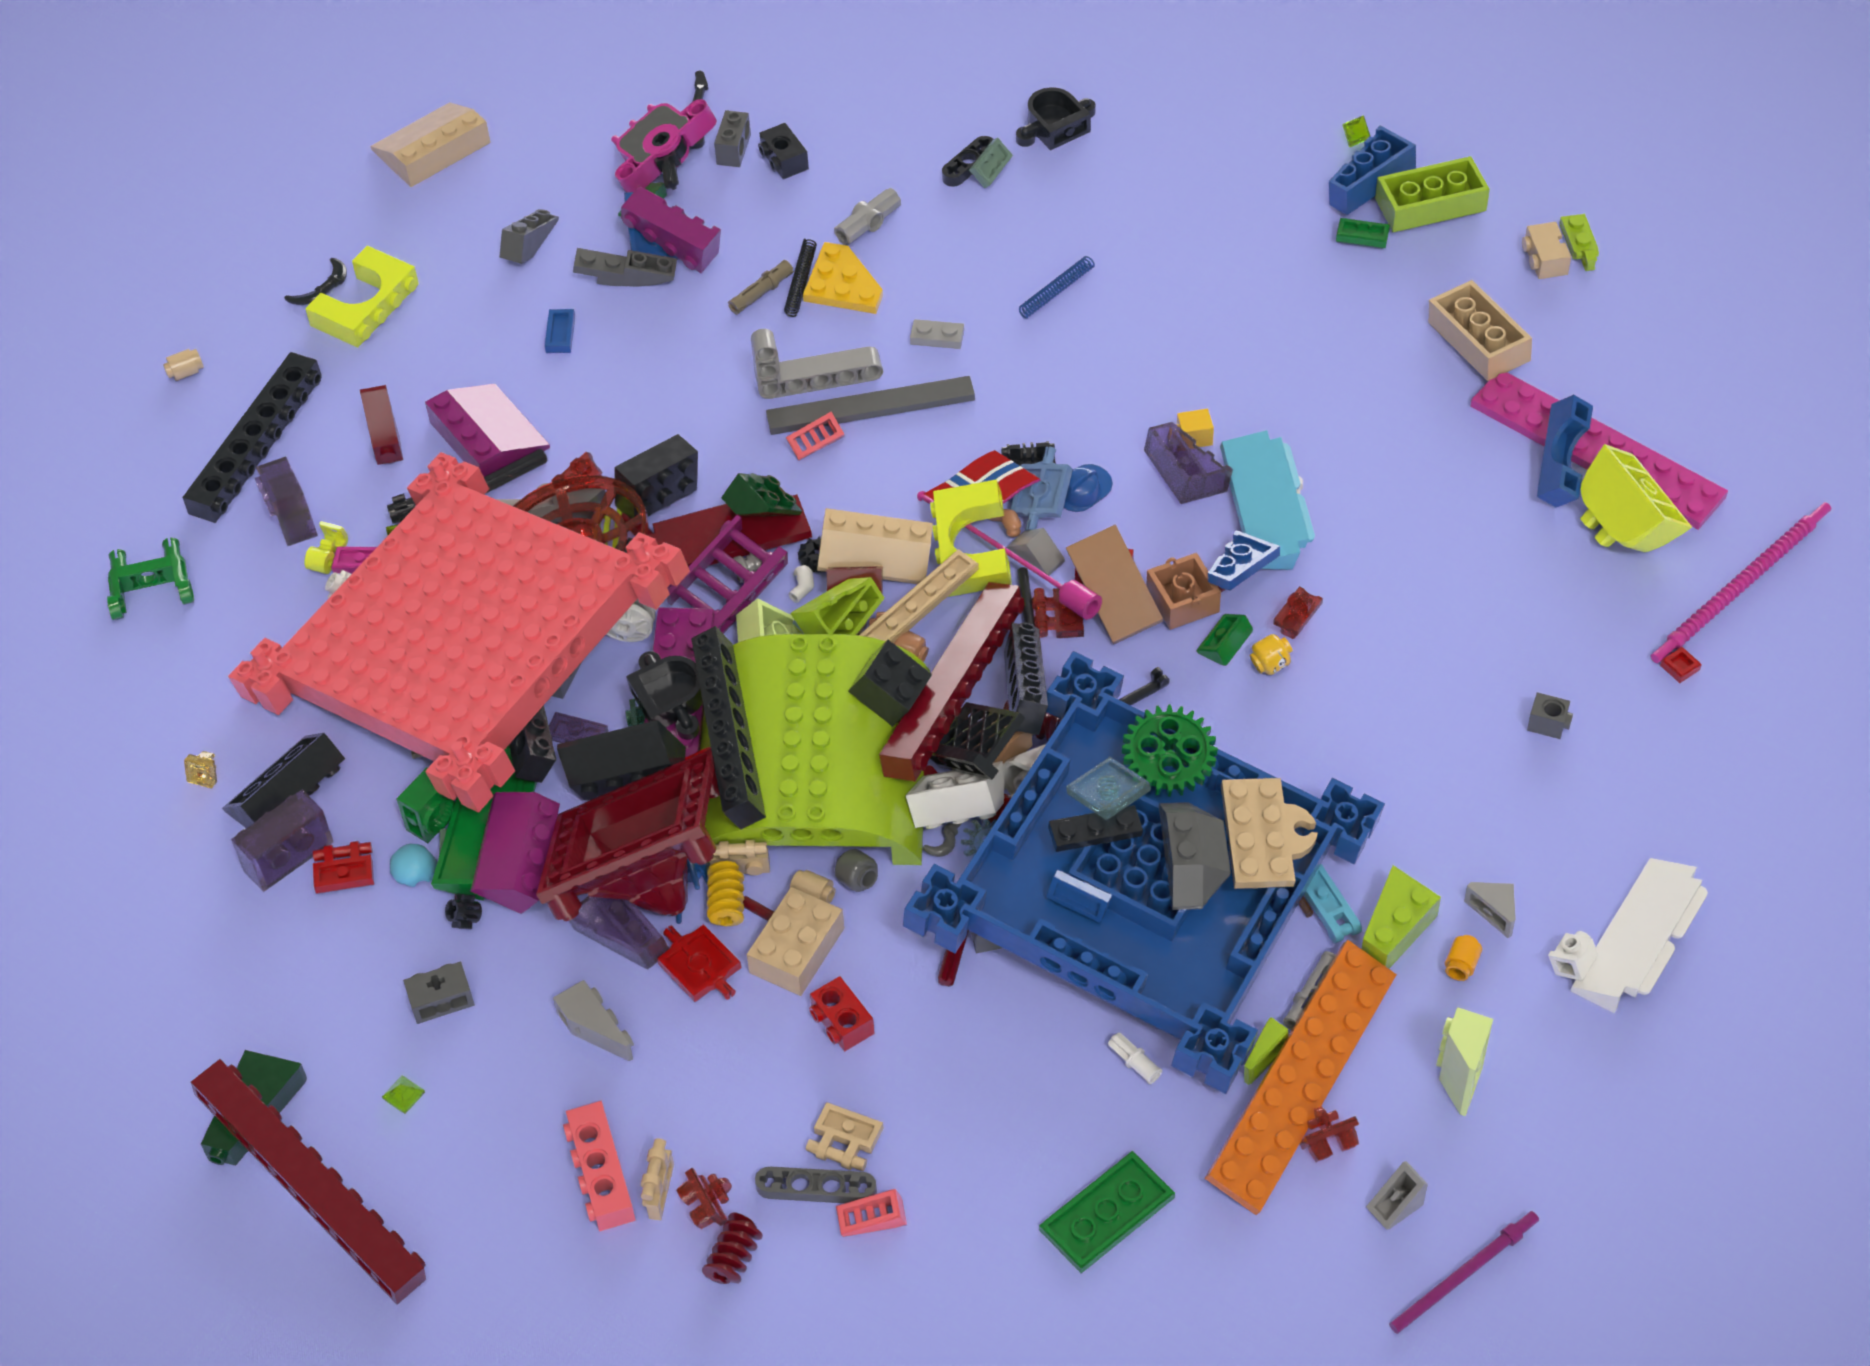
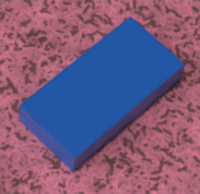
(560, 331)
(1078, 896)

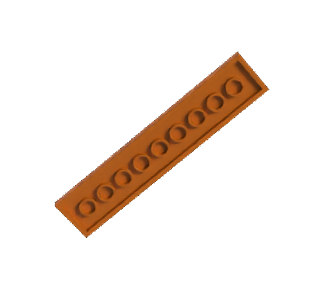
(1300, 1077)

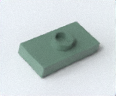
(991, 162)

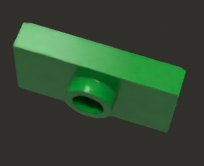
(1362, 232)

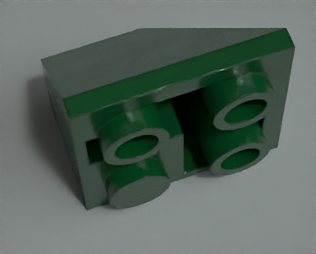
(759, 497)

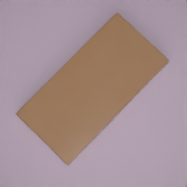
(1111, 573)

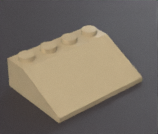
(433, 142)

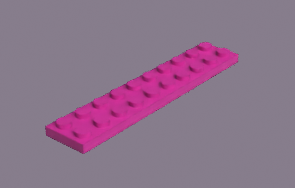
(1528, 413)

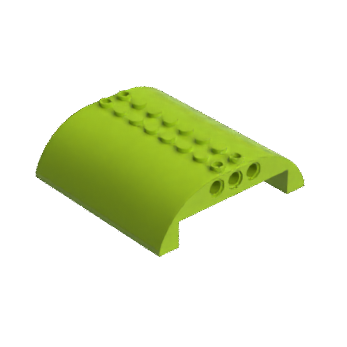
(817, 749)

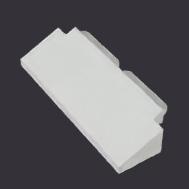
(1638, 937)

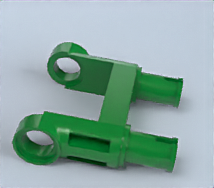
(128, 577)

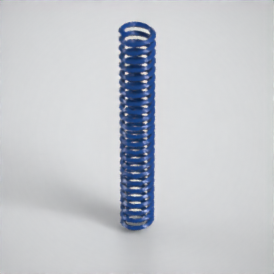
(1061, 284)

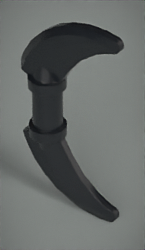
(337, 277)

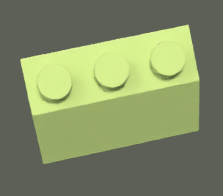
(763, 620)
(1463, 1055)

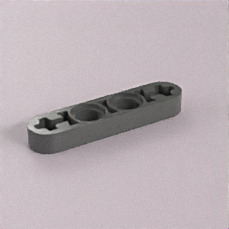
(816, 1180)

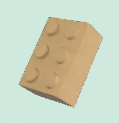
(795, 941)

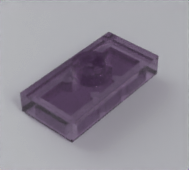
(570, 728)

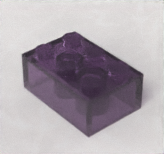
(282, 840)

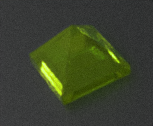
(1356, 131)
(403, 1094)

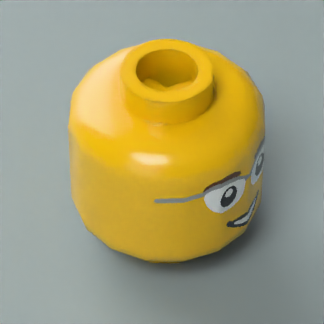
(1271, 654)

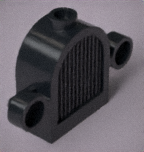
(1055, 118)
(668, 691)

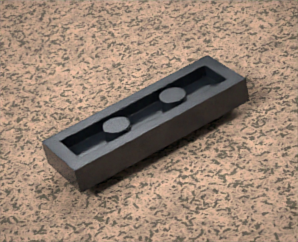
(1094, 830)

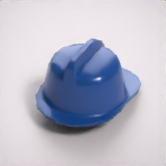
(1087, 487)

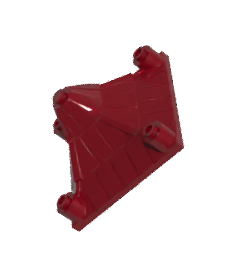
(633, 842)

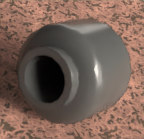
(856, 870)

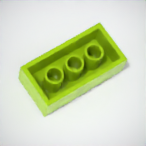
(1432, 194)

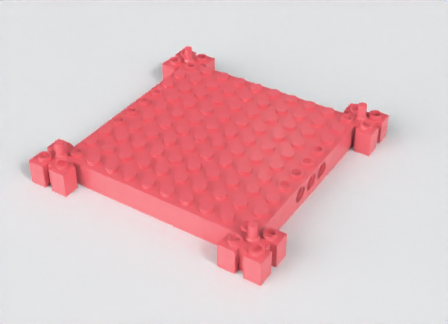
(460, 628)

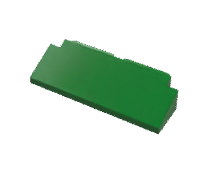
(464, 840)

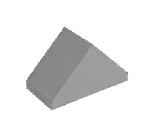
(1037, 549)
(1494, 903)
(1399, 1196)

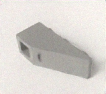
(587, 1019)

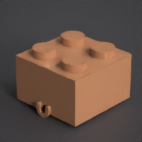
(1183, 591)

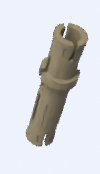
(768, 281)

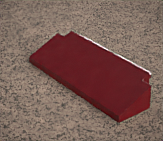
(698, 529)

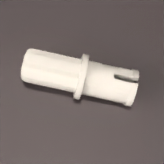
(1135, 1058)

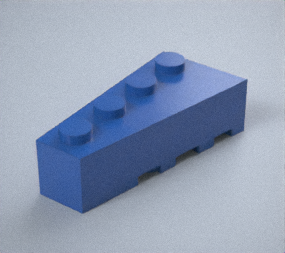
(1380, 156)

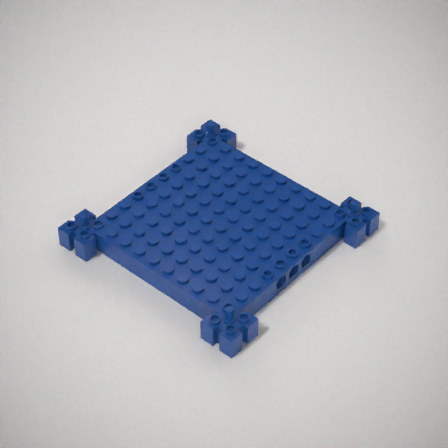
(1157, 963)

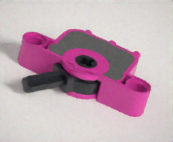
(660, 143)

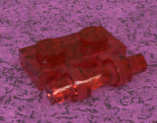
(1065, 622)

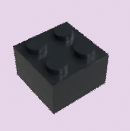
(890, 683)

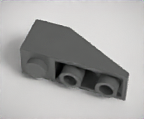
(525, 236)

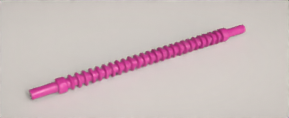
(1741, 582)

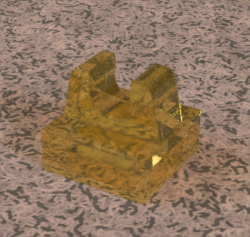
(201, 769)

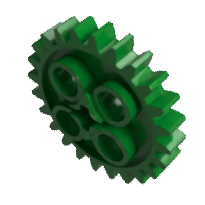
(1188, 735)

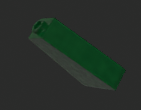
(277, 1083)

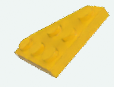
(842, 281)

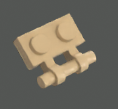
(750, 856)
(849, 1129)
(657, 1179)

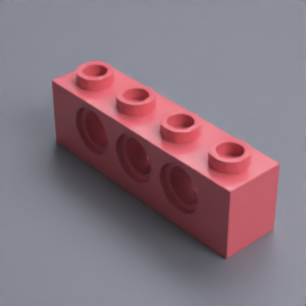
(616, 1207)

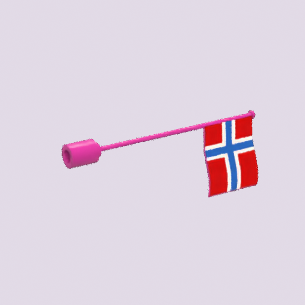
(1011, 481)

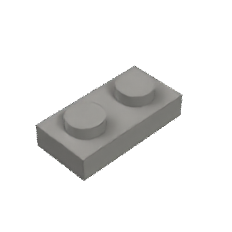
(937, 334)

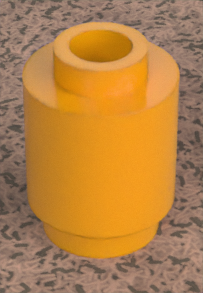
(1463, 957)

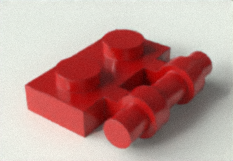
(345, 872)

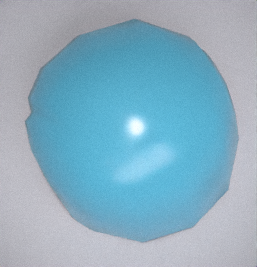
(412, 864)

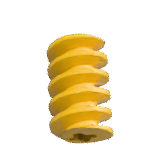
(725, 894)

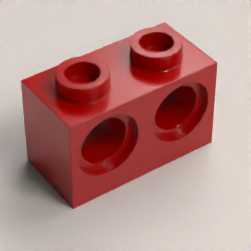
(846, 1011)

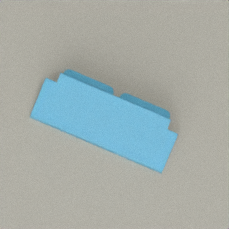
(1266, 494)

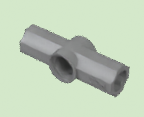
(867, 216)

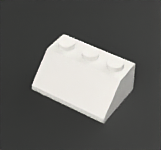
(955, 797)

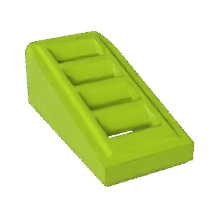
(1265, 1050)

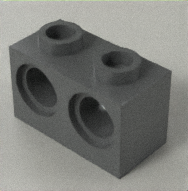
(732, 138)

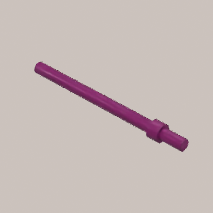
(1509, 1236)

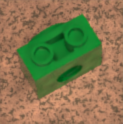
(424, 809)

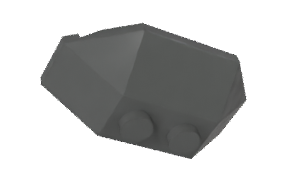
(1193, 854)

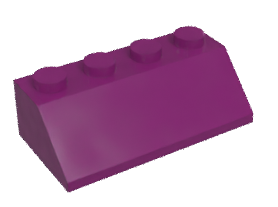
(515, 848)

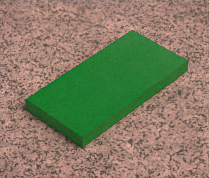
(1106, 1211)

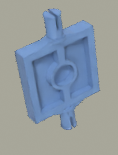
(1046, 496)

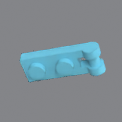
(1331, 906)

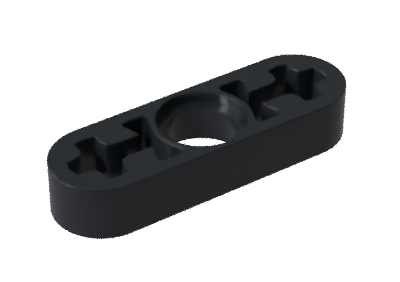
(957, 165)

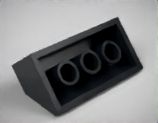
(618, 757)
(295, 770)

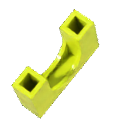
(358, 321)
(956, 509)

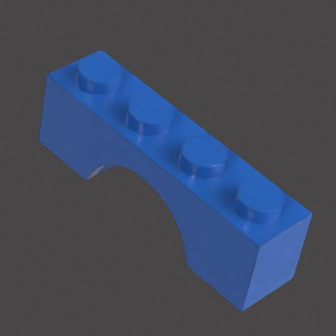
(1566, 425)

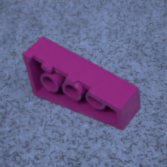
(671, 229)

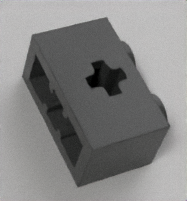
(438, 992)

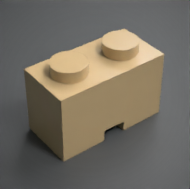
(1545, 251)

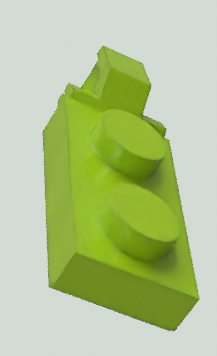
(1580, 239)

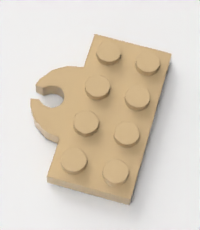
(1263, 833)

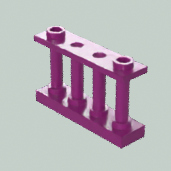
(754, 582)

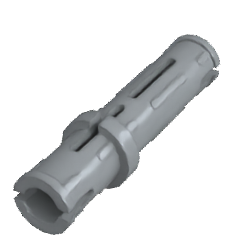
(1300, 997)

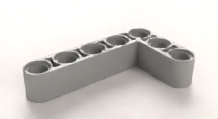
(809, 373)

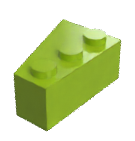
(840, 608)
(1399, 917)

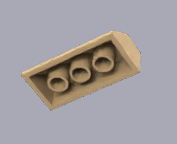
(876, 540)

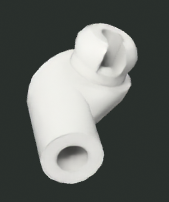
(805, 583)

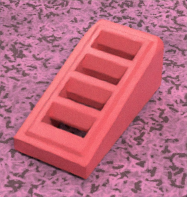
(838, 434)
(873, 1224)

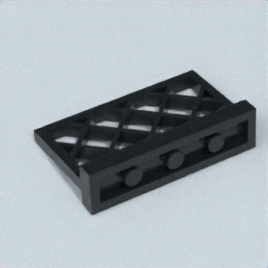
(976, 760)

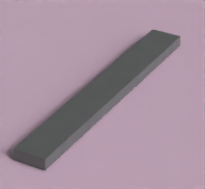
(872, 404)

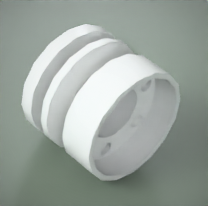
(634, 624)

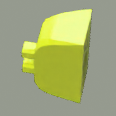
(1628, 503)

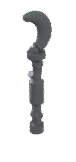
(950, 832)

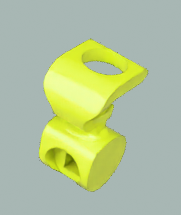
(321, 557)

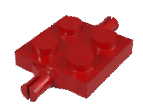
(699, 962)

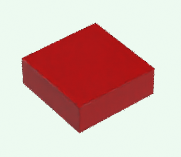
(1680, 664)

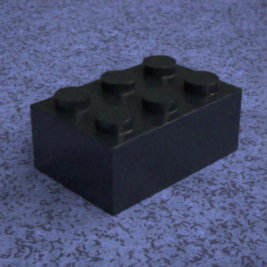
(659, 475)

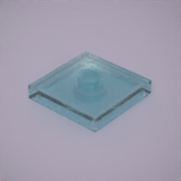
(1108, 788)

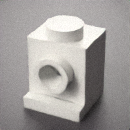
(1578, 951)

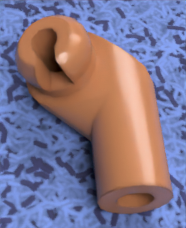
(1011, 522)

